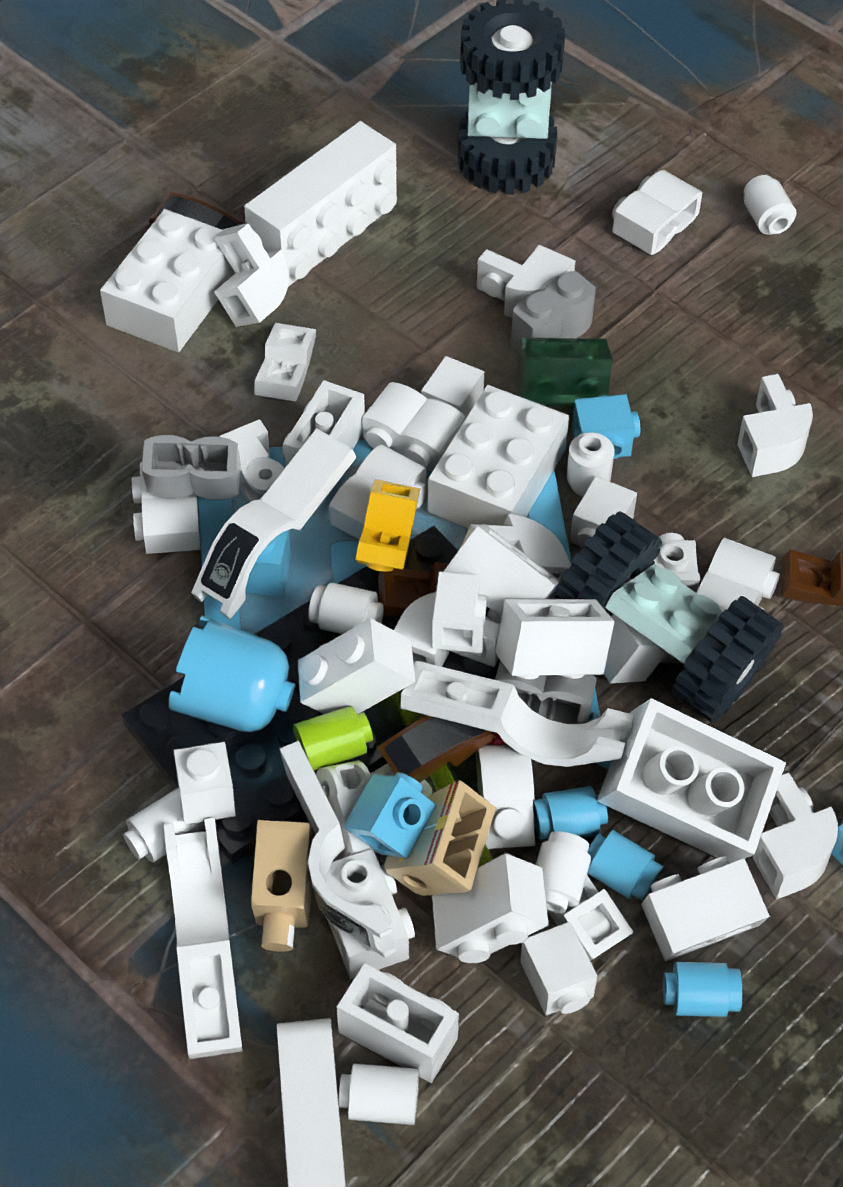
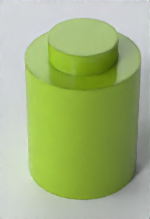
(333, 737)

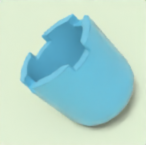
(231, 677)

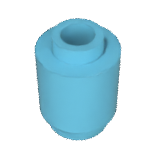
(570, 812)
(623, 865)
(703, 989)

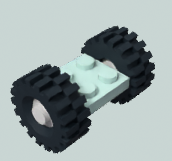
(510, 63)
(716, 646)

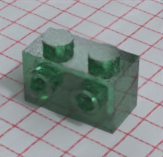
(563, 369)

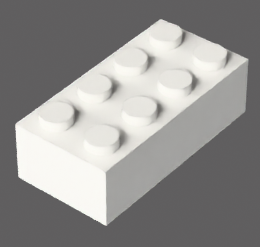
(326, 199)

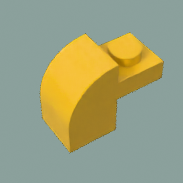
(387, 526)

